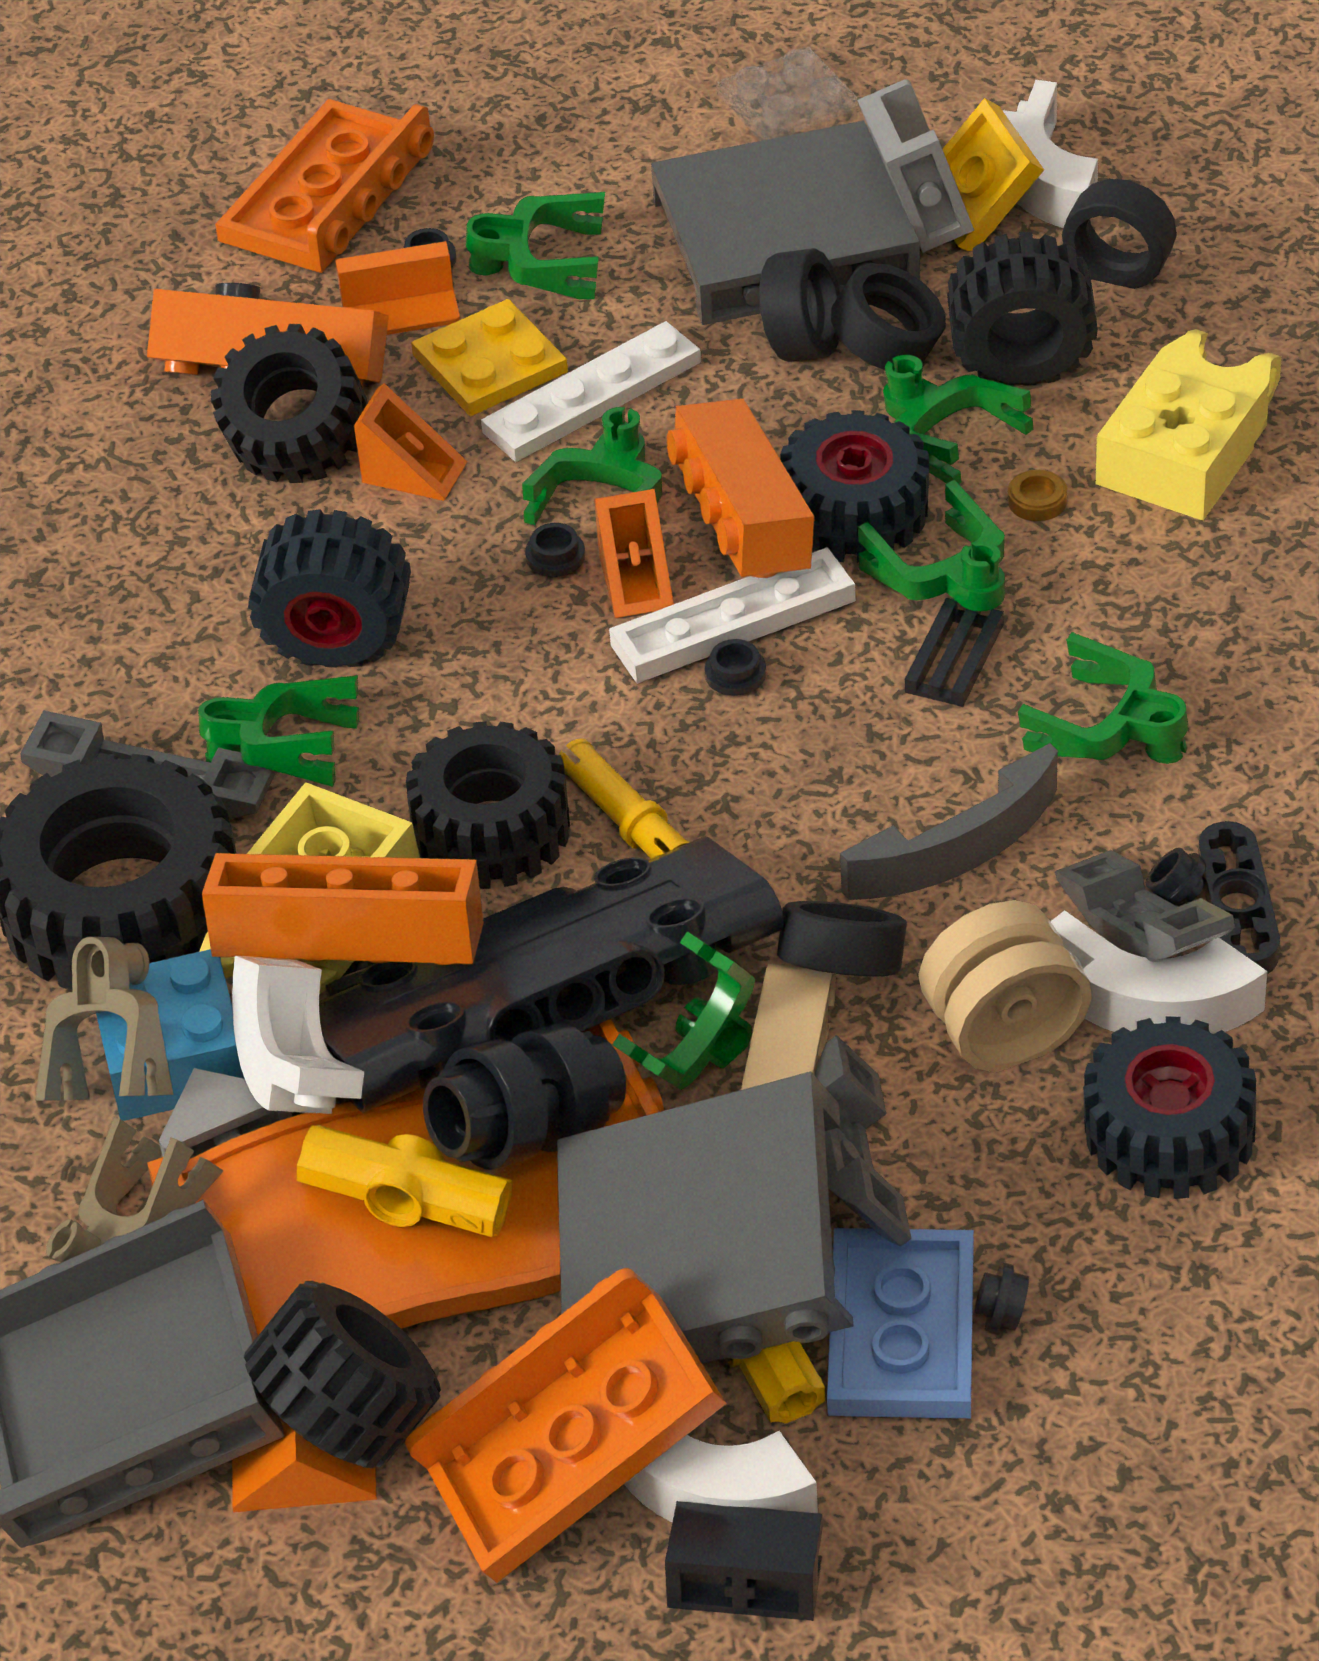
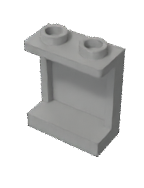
(916, 165)

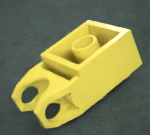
(1186, 427)
(331, 825)

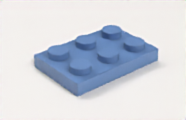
(909, 1325)

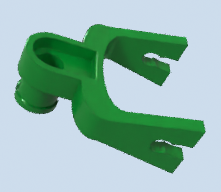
(503, 238)
(925, 404)
(613, 460)
(968, 577)
(1141, 714)
(244, 726)
(717, 1033)

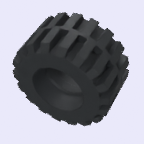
(1015, 277)
(272, 368)
(483, 767)
(342, 1374)

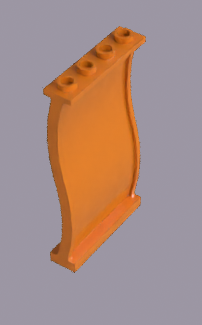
(409, 1273)

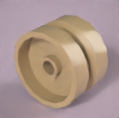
(1004, 985)

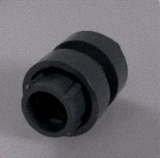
(522, 1095)

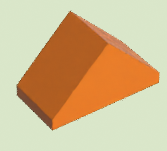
(403, 450)
(633, 553)
(297, 1475)

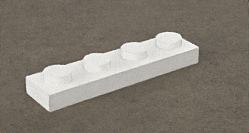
(590, 391)
(734, 611)

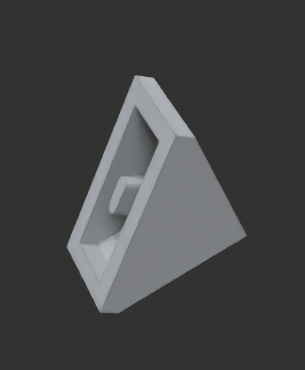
(214, 1111)

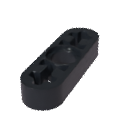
(1245, 879)

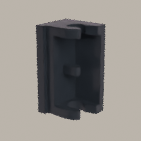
(744, 1561)

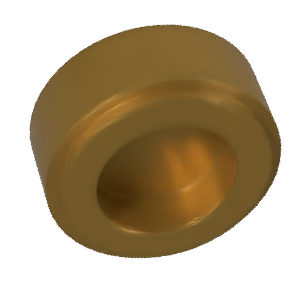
(1037, 495)

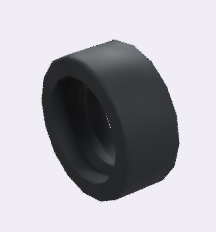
(1133, 205)
(901, 297)
(797, 304)
(842, 938)

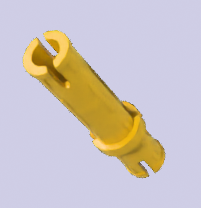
(639, 821)

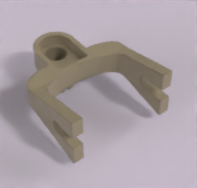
(99, 984)
(113, 1181)

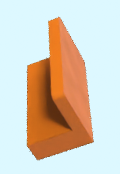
(404, 283)

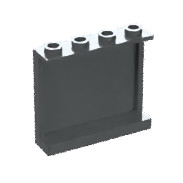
(778, 197)
(714, 1213)
(125, 1375)

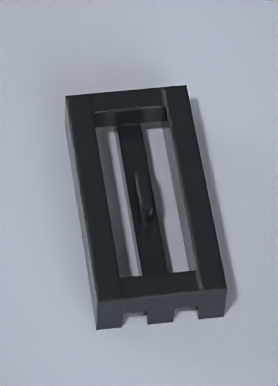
(967, 620)

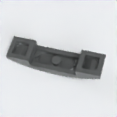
(65, 738)
(895, 866)
(1118, 906)
(847, 1148)

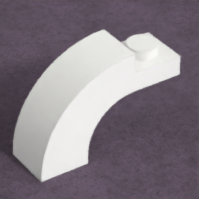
(1064, 173)
(1205, 985)
(283, 1039)
(744, 1475)

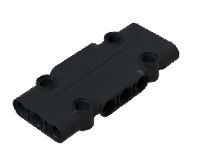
(638, 909)

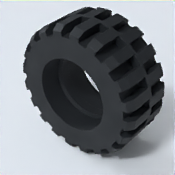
(101, 816)

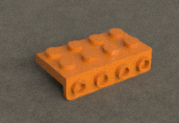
(326, 184)
(564, 1421)

